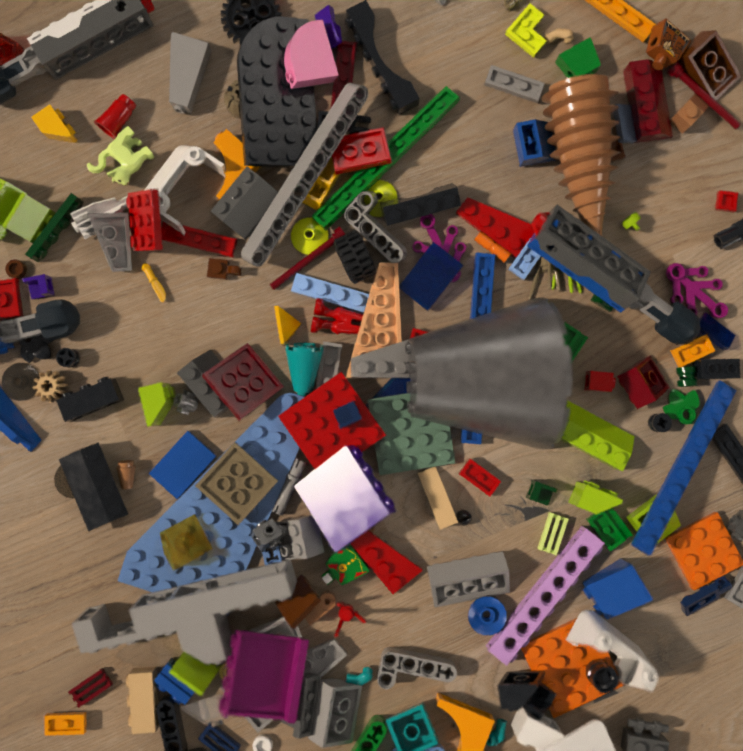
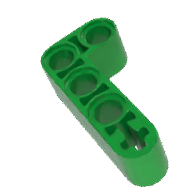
(368, 734)

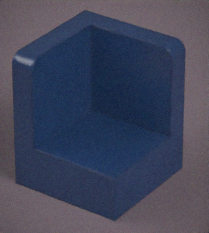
(347, 414)

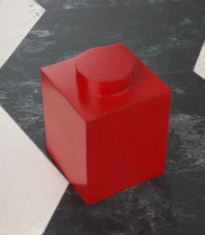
(599, 381)

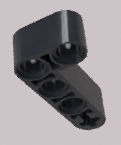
(172, 734)

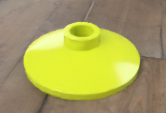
(386, 190)
(299, 239)

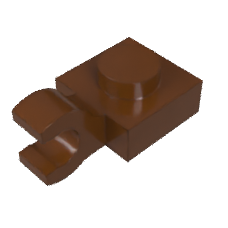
(220, 269)

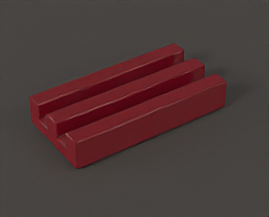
(76, 697)

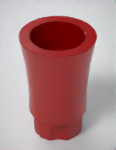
(116, 116)

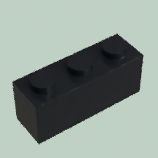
(89, 399)

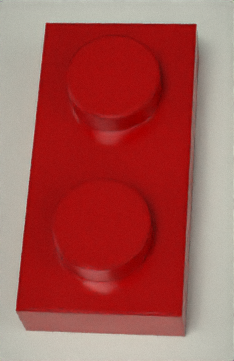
(479, 477)

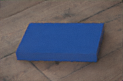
(182, 464)

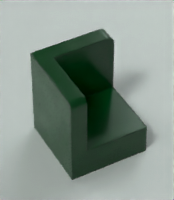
(540, 492)

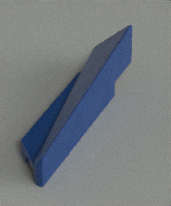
(15, 425)

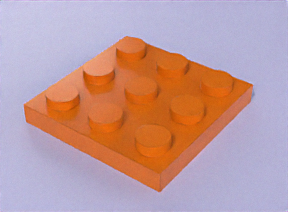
(704, 550)

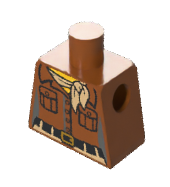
(666, 44)

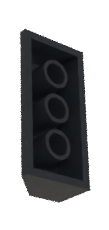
(93, 486)

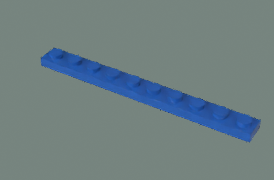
(480, 305)
(683, 468)

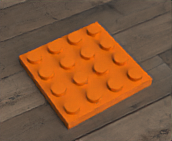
(564, 667)

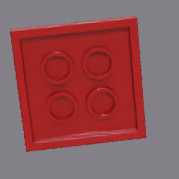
(145, 220)

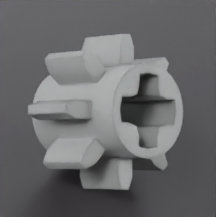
(185, 402)

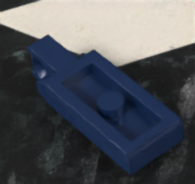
(705, 596)

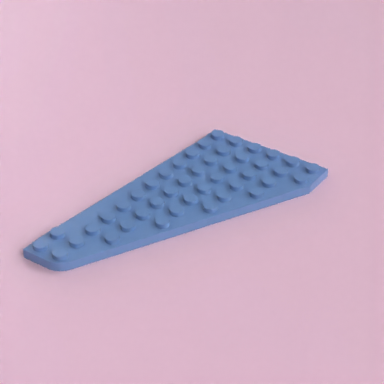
(232, 544)

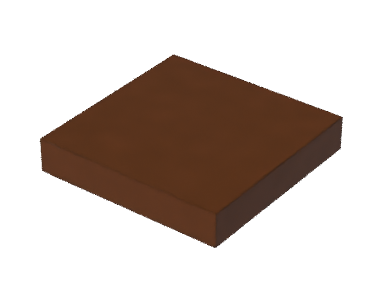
(300, 604)

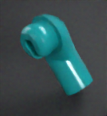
(362, 678)
(498, 734)

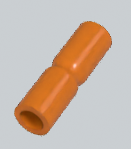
(493, 247)

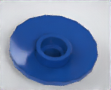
(491, 624)

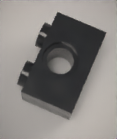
(717, 369)

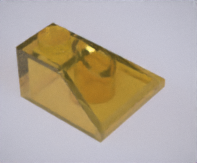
(184, 542)

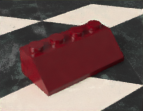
(647, 101)

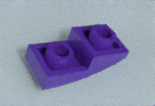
(332, 29)

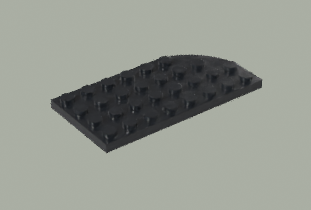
(274, 117)

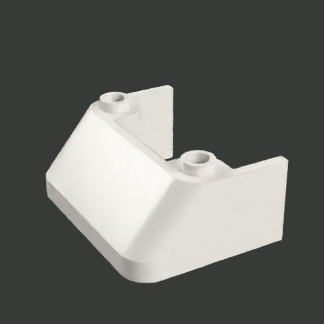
(172, 171)

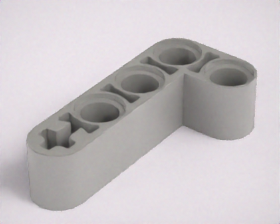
(378, 230)
(416, 668)

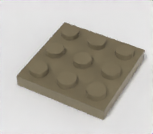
(236, 483)

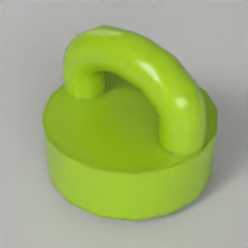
(631, 221)

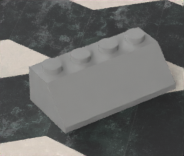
(469, 579)

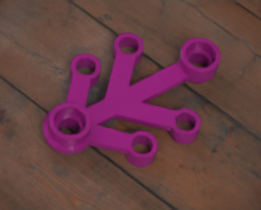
(435, 238)
(693, 288)

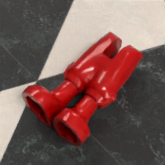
(342, 316)

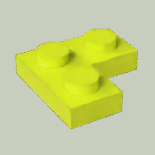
(522, 30)

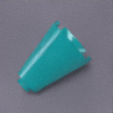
(303, 365)

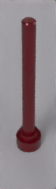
(678, 71)
(338, 232)

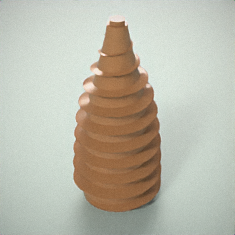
(583, 142)

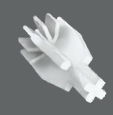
(82, 221)

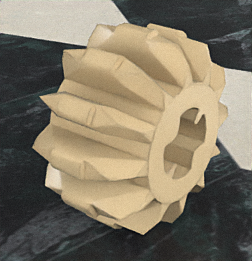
(48, 379)

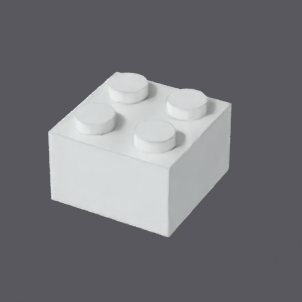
(535, 732)

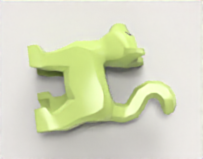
(122, 152)

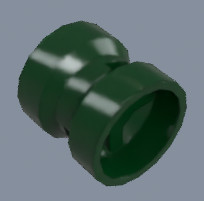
(688, 372)

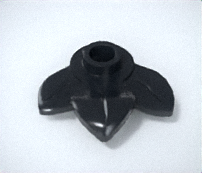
(37, 347)

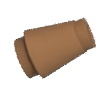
(126, 473)

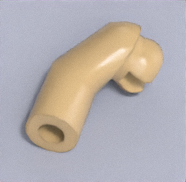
(565, 34)

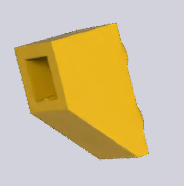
(52, 125)

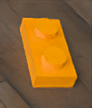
(692, 351)
(65, 723)

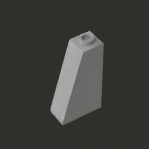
(187, 68)

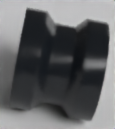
(63, 357)
(655, 423)

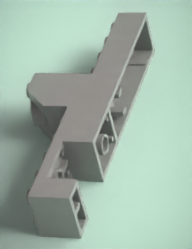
(191, 610)

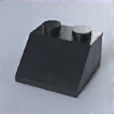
(517, 688)

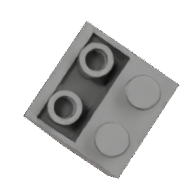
(300, 538)

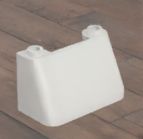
(632, 663)

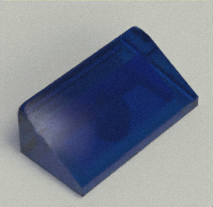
(716, 331)

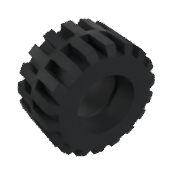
(354, 256)

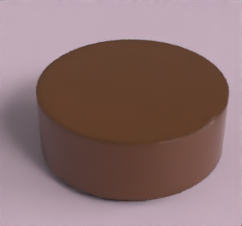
(16, 269)

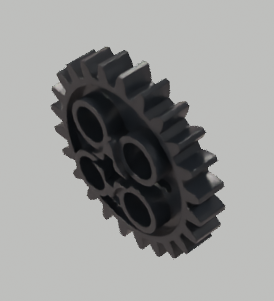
(256, 6)

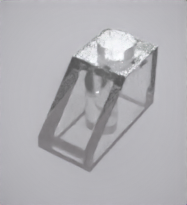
(206, 711)

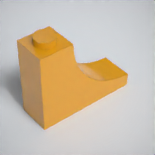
(232, 151)
(472, 722)

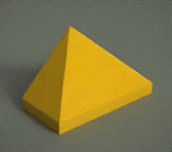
(286, 325)

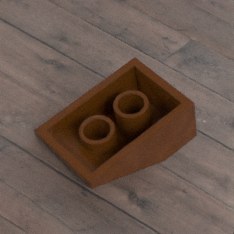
(710, 64)

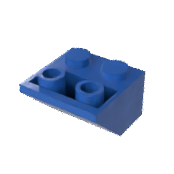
(532, 142)

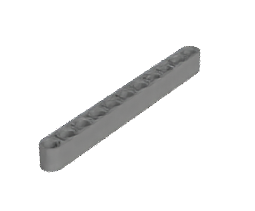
(304, 174)

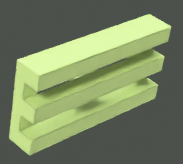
(559, 537)

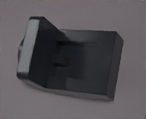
(540, 701)

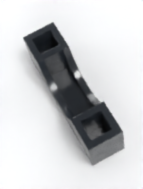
(405, 209)

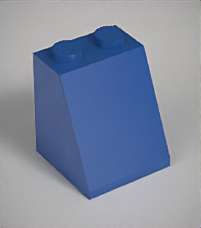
(616, 589)

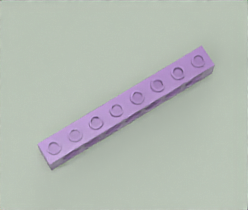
(533, 598)

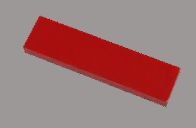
(200, 240)

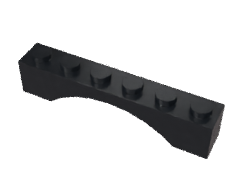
(400, 91)

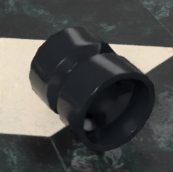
(601, 676)

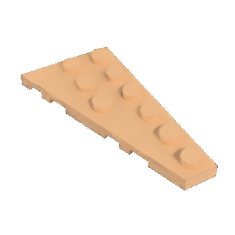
(381, 317)

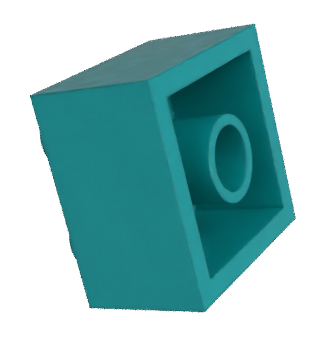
(412, 729)

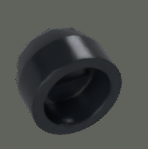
(462, 513)

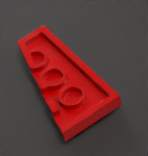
(502, 228)
(387, 563)

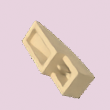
(437, 498)

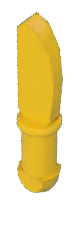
(158, 288)

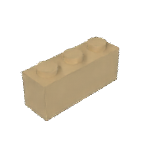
(143, 700)

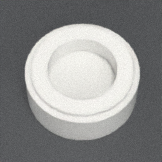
(262, 743)

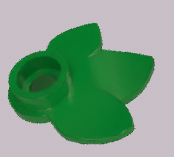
(680, 403)

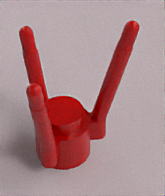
(346, 614)

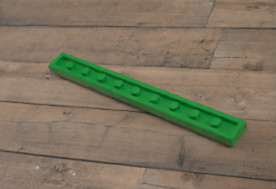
(398, 147)

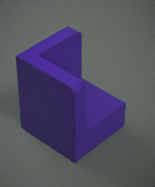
(39, 286)

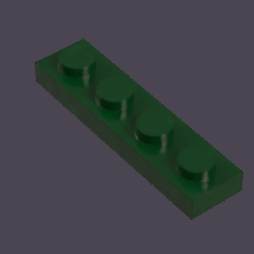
(52, 230)

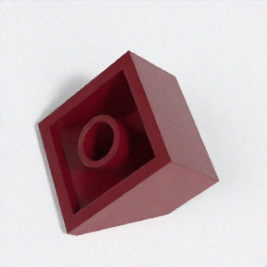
(643, 382)

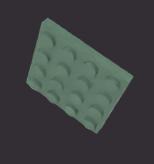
(408, 440)

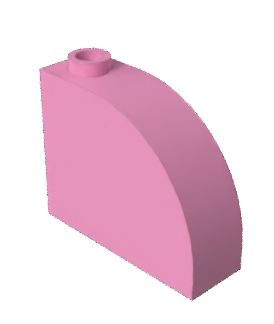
(309, 57)

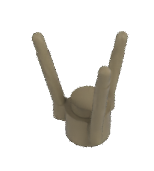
(546, 267)

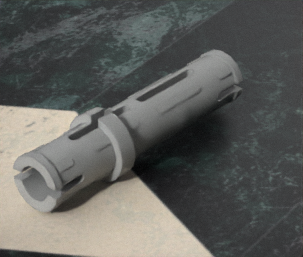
(292, 479)

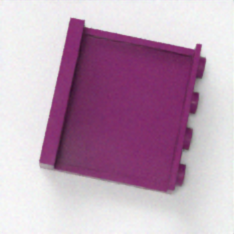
(263, 676)

